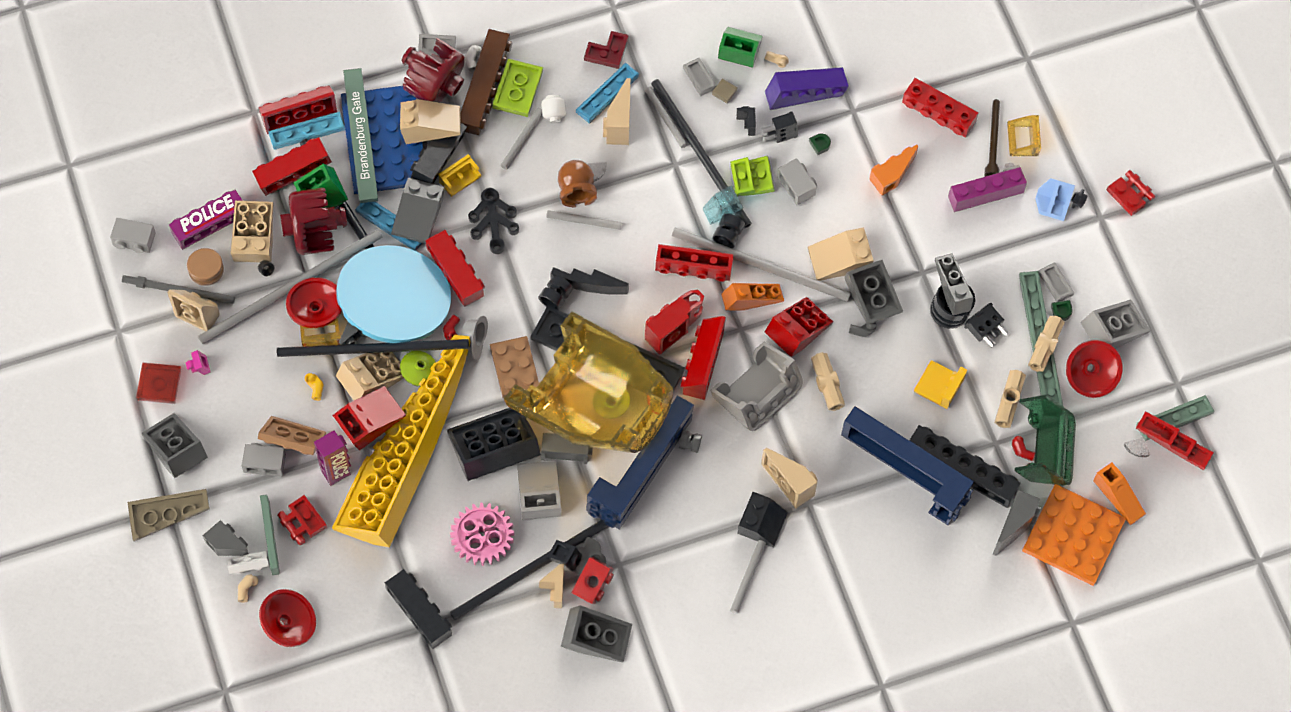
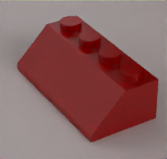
(298, 108)
(704, 357)

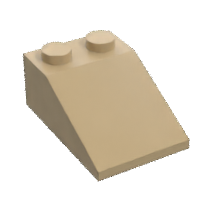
(428, 120)
(617, 120)
(840, 254)
(193, 309)
(791, 477)

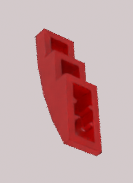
(1174, 440)

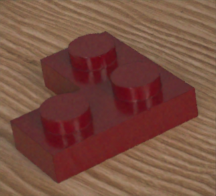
(608, 55)

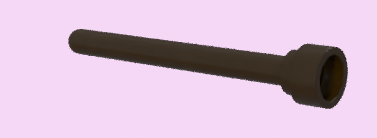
(992, 167)

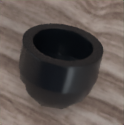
(266, 272)

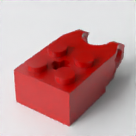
(673, 321)

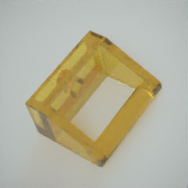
(1034, 148)
(321, 339)

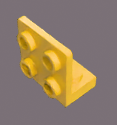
(940, 383)

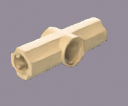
(1046, 343)
(827, 381)
(1012, 389)

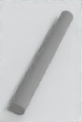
(665, 116)
(521, 139)
(584, 220)
(748, 576)

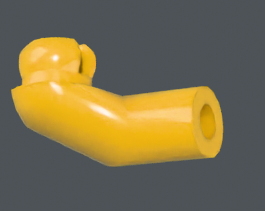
(316, 384)

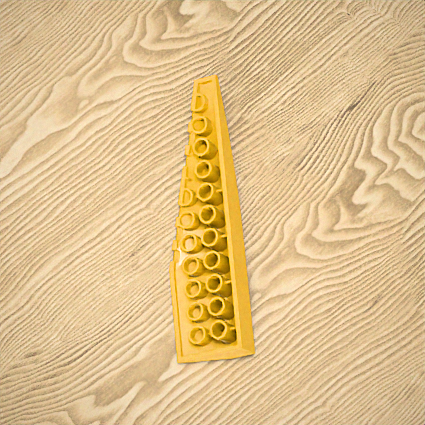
(398, 462)

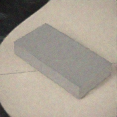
(699, 76)
(1056, 282)

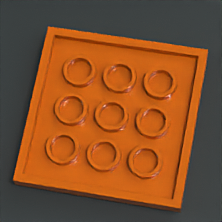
(1074, 534)

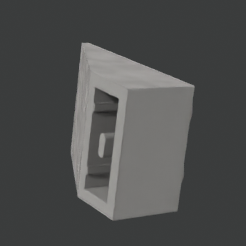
(539, 490)

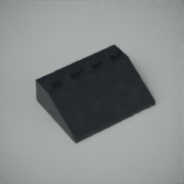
(493, 443)

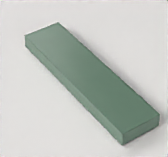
(1185, 413)
(269, 533)

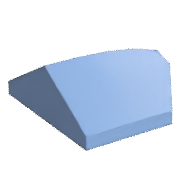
(1054, 198)

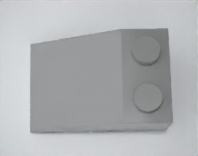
(1115, 324)

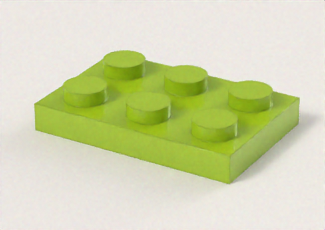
(517, 87)

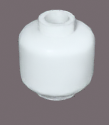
(553, 108)

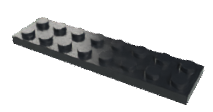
(549, 334)

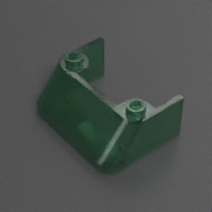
(1053, 442)

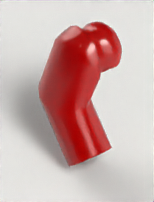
(449, 327)
(1020, 449)

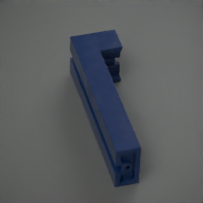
(949, 486)
(617, 502)

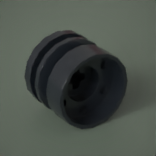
(942, 314)

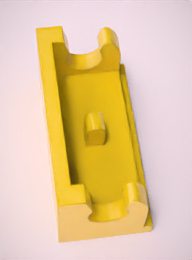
(459, 175)

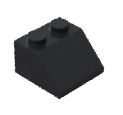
(762, 519)

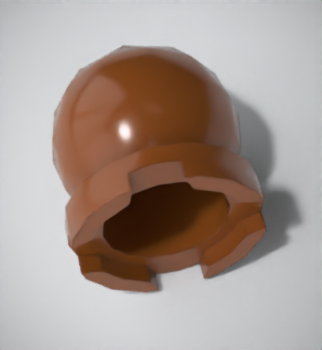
(576, 183)

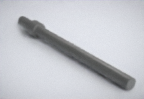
(142, 282)

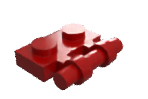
(1127, 196)
(306, 515)

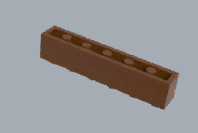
(484, 81)

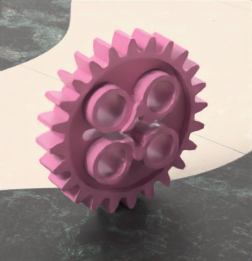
(476, 518)

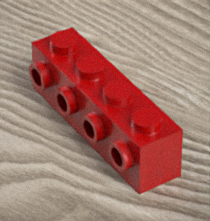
(940, 107)
(291, 166)
(694, 262)
(455, 268)

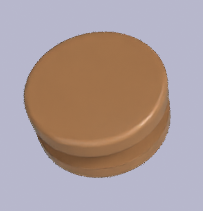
(205, 266)

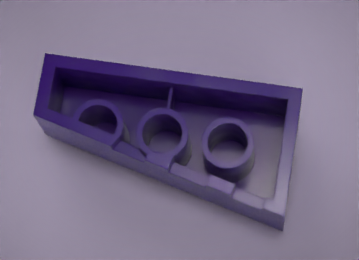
(805, 86)

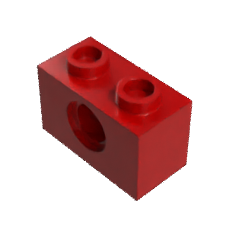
(583, 587)

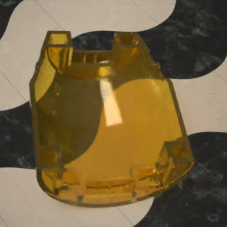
(597, 391)

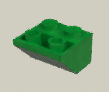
(739, 46)
(327, 178)

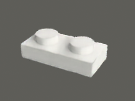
(248, 562)

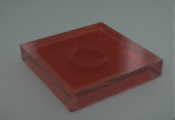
(158, 383)

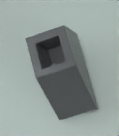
(224, 541)

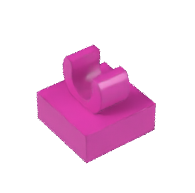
(198, 363)

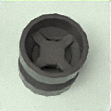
(687, 437)

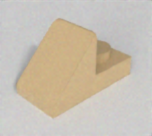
(554, 581)

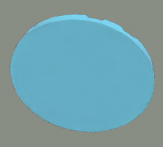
(393, 294)

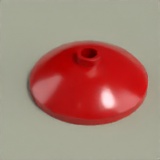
(311, 295)
(1105, 373)
(293, 611)

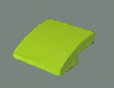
(752, 176)

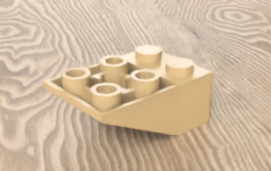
(252, 231)
(369, 373)

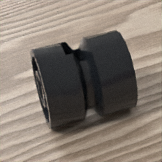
(728, 230)
(555, 292)

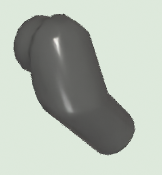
(862, 331)

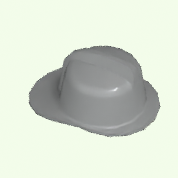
(477, 331)

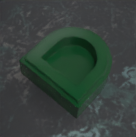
(820, 143)
(1062, 309)

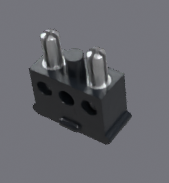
(782, 128)
(985, 323)

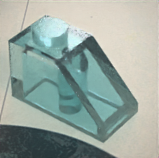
(722, 202)

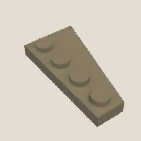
(164, 511)

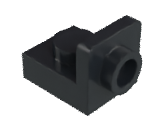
(748, 115)
(565, 554)

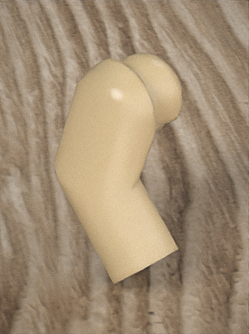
(780, 60)
(244, 585)

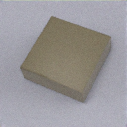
(724, 91)

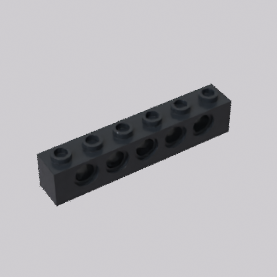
(984, 485)

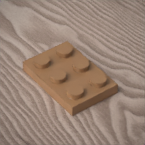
(514, 364)
(290, 435)

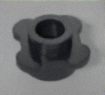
(1079, 199)

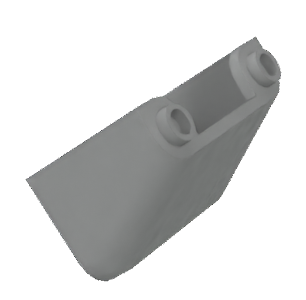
(761, 388)

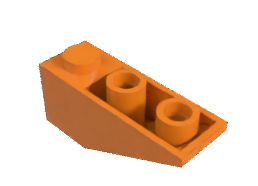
(889, 174)
(751, 295)
(1119, 493)

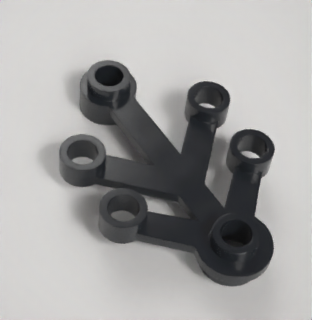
(493, 218)

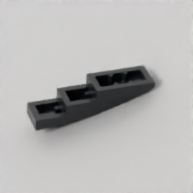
(595, 283)

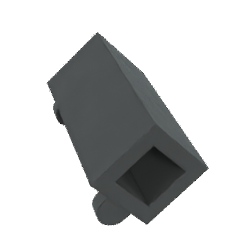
(558, 448)

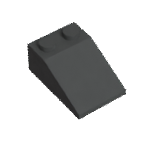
(418, 210)
(873, 292)
(175, 445)
(1022, 513)
(596, 634)

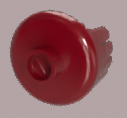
(433, 75)
(310, 219)

